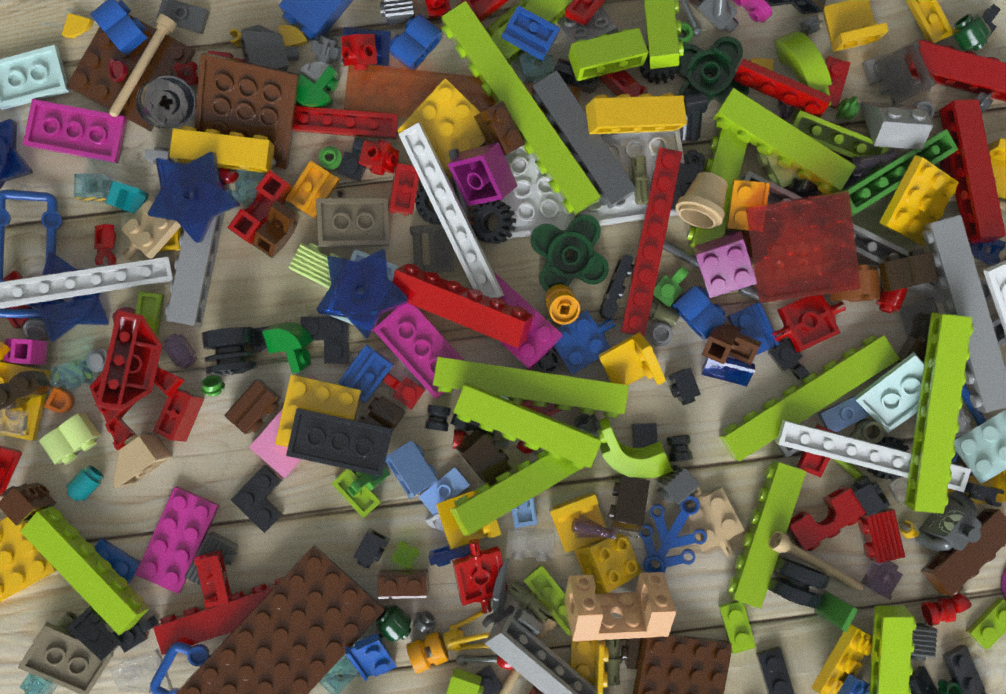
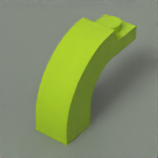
(804, 59)
(629, 461)

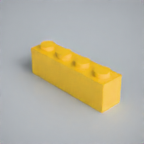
(635, 114)
(232, 150)

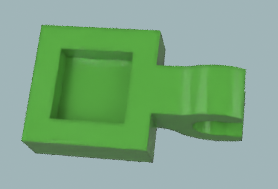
(668, 289)
(368, 480)

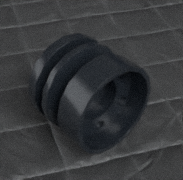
(179, 99)
(229, 350)

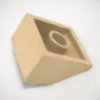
(139, 458)

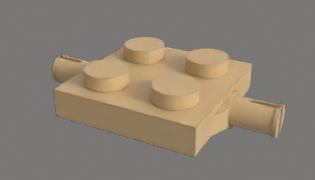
(148, 232)
(716, 518)

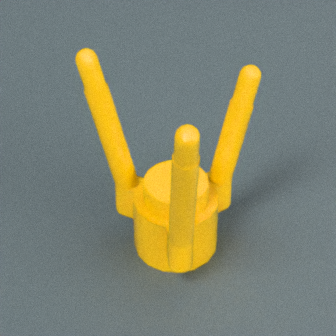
(457, 640)

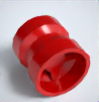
(938, 611)

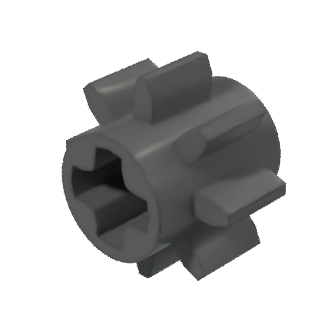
(326, 49)
(588, 424)

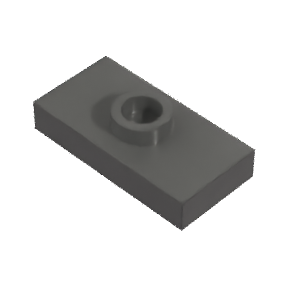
(185, 15)

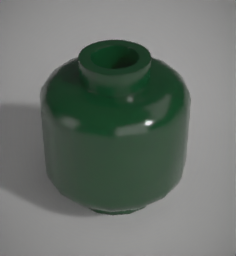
(971, 32)
(394, 623)

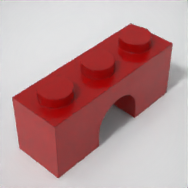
(251, 219)
(842, 511)

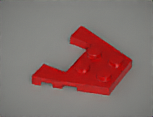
(120, 431)

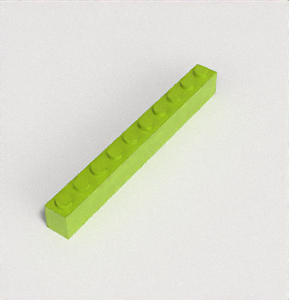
(504, 85)

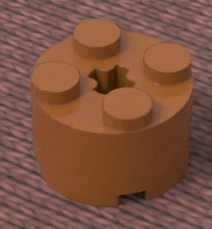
(869, 285)

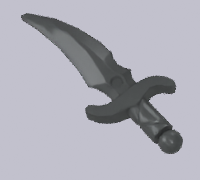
(500, 598)

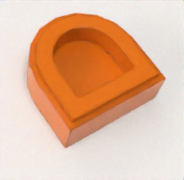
(60, 400)

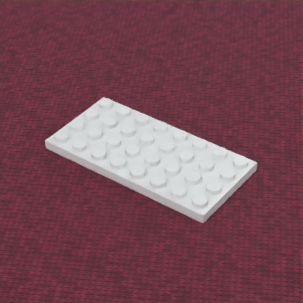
(537, 204)

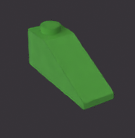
(836, 611)

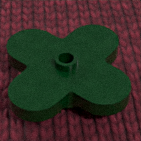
(717, 61)
(579, 237)

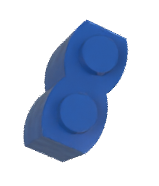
(119, 26)
(415, 42)
(699, 311)

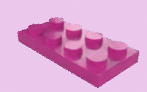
(75, 131)
(541, 335)
(416, 343)
(177, 539)

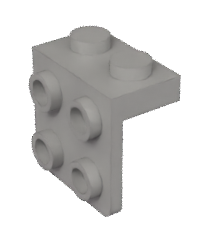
(598, 25)

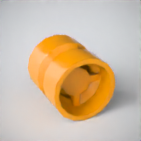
(562, 304)
(420, 656)

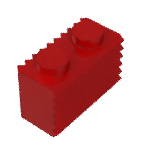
(882, 536)

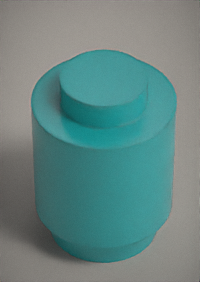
(84, 483)

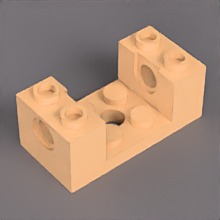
(643, 612)

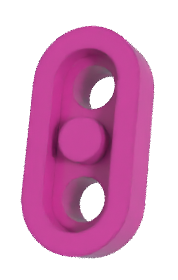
(758, 9)

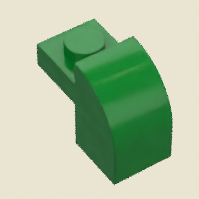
(317, 94)
(291, 339)

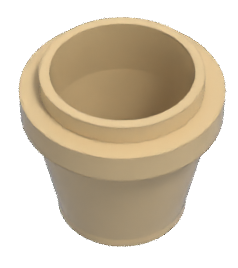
(703, 201)

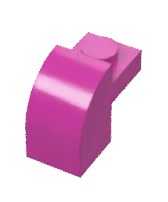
(26, 351)

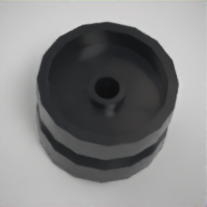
(798, 582)

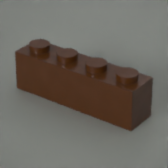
(953, 568)

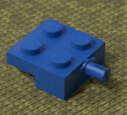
(582, 342)

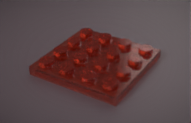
(803, 247)

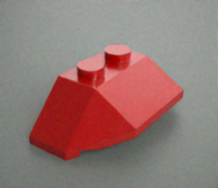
(129, 362)

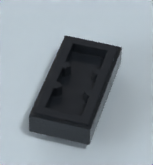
(686, 176)

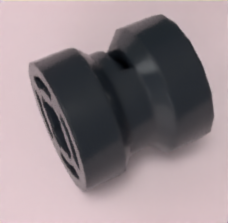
(548, 362)
(437, 423)
(679, 448)

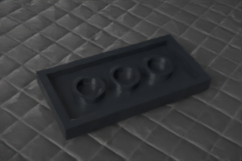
(339, 442)

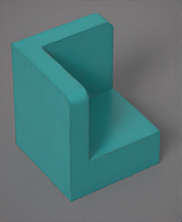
(126, 197)

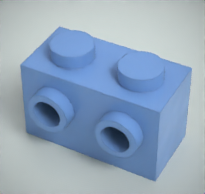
(411, 469)

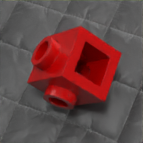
(359, 50)
(379, 157)

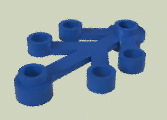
(669, 538)

